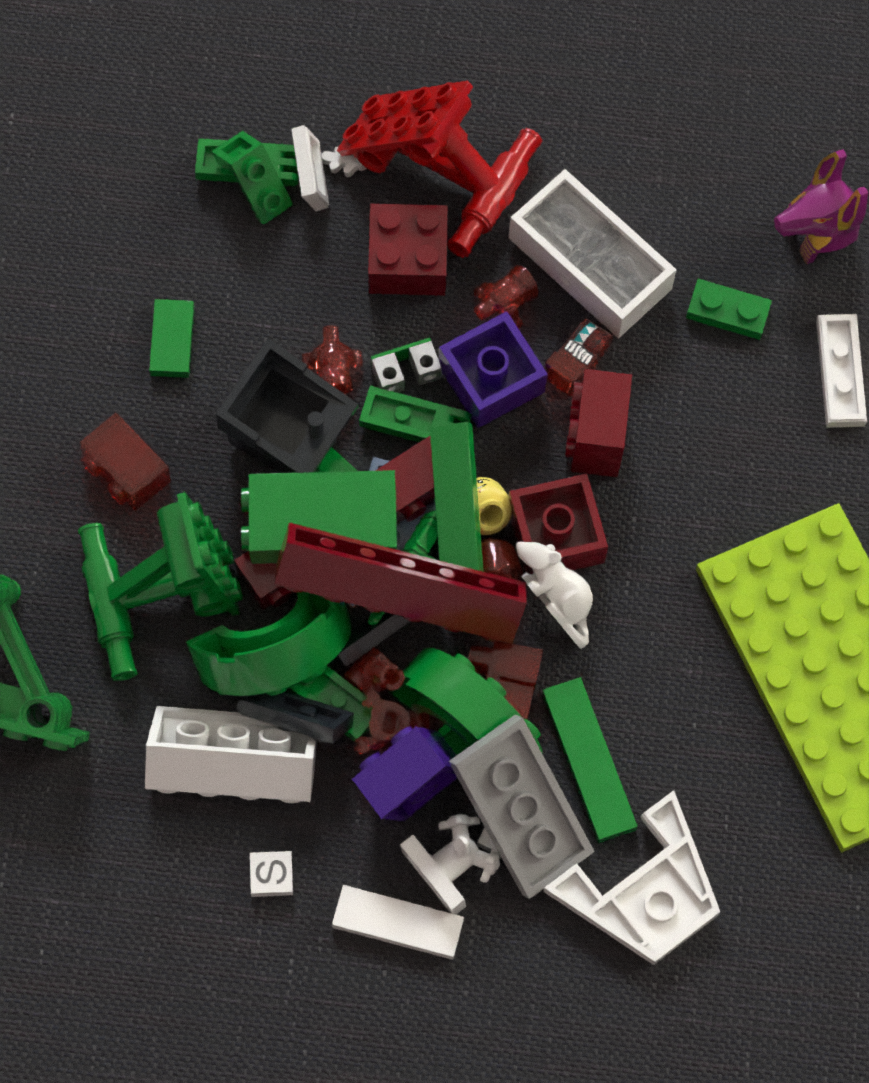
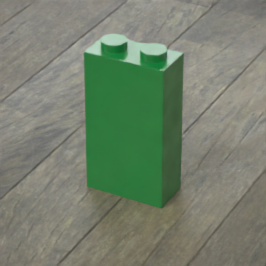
(339, 503)

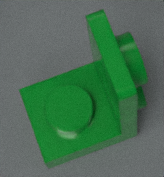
(255, 174)

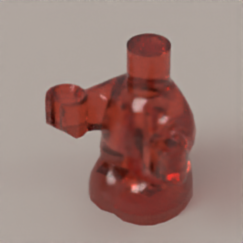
(506, 294)
(333, 360)
(385, 722)

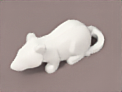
(559, 588)

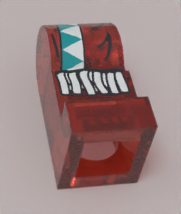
(579, 353)

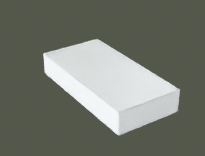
(310, 168)

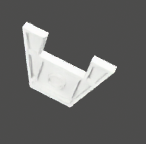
(656, 903)

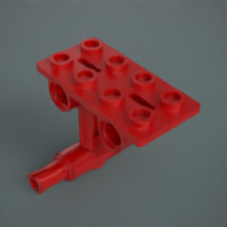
(428, 131)

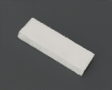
(841, 370)
(397, 922)

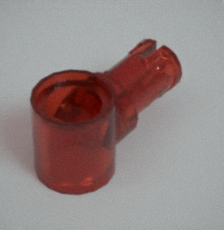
(374, 673)

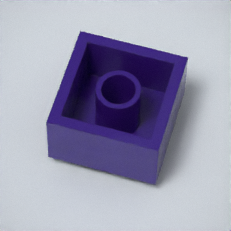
(492, 369)
(406, 773)

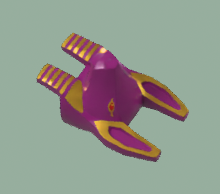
(825, 211)

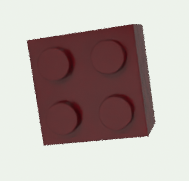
(407, 249)
(598, 422)
(563, 516)

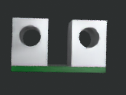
(419, 354)

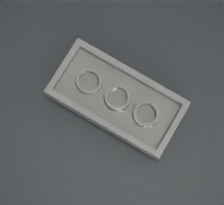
(521, 806)

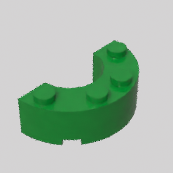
(276, 654)
(456, 695)

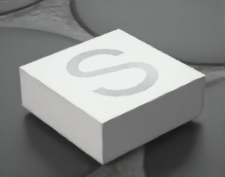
(271, 873)

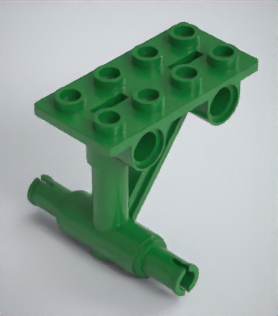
(189, 564)
(22, 705)

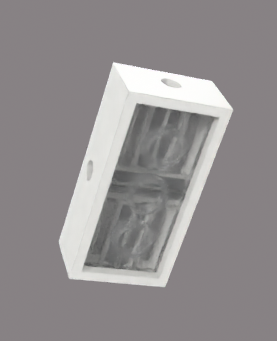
(591, 253)

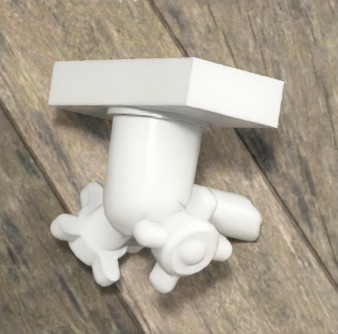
(451, 861)

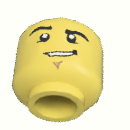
(493, 505)

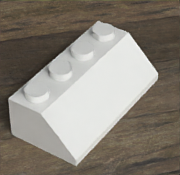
(227, 756)

